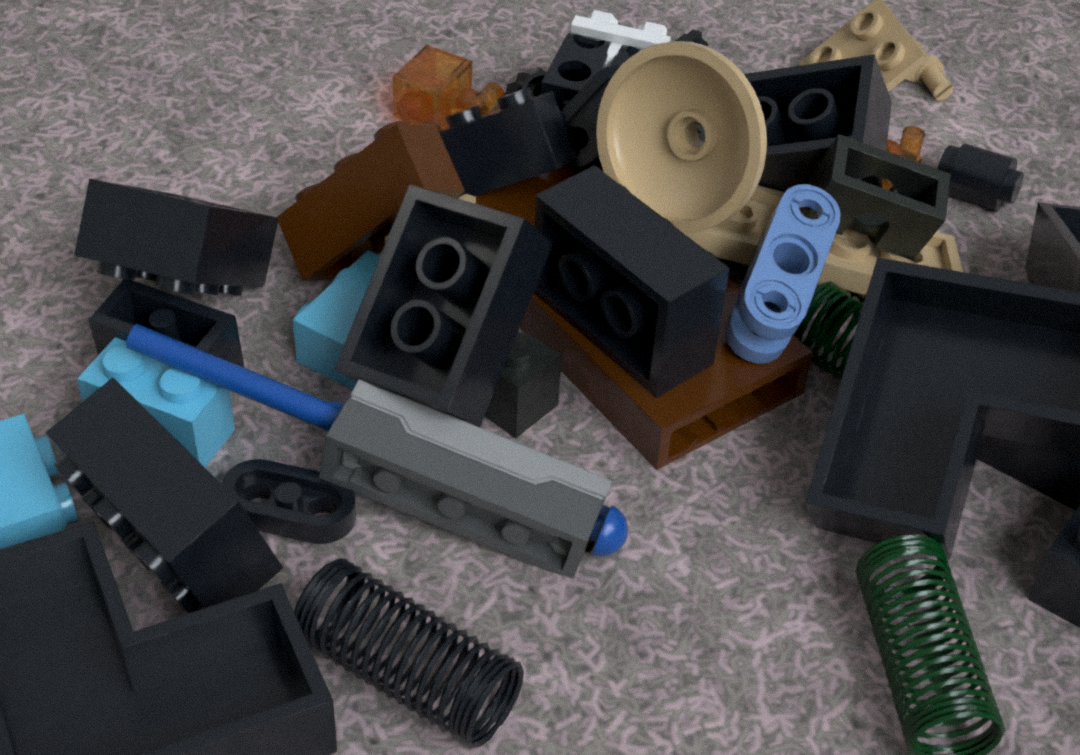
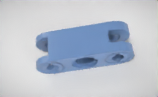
(782, 275)

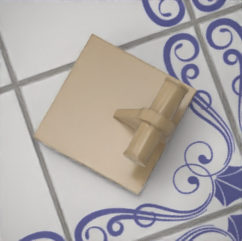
(897, 53)

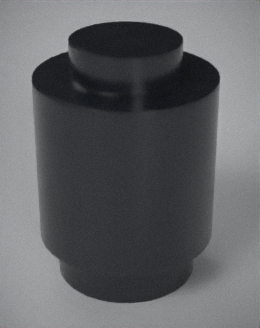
(981, 176)

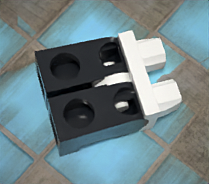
(591, 47)

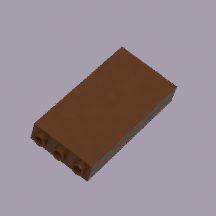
(687, 415)

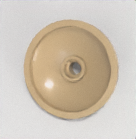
(652, 138)

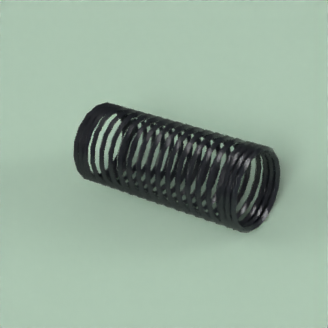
(467, 699)

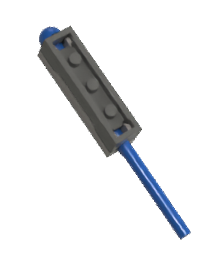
(432, 464)

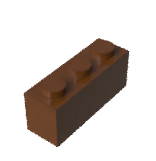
(360, 200)

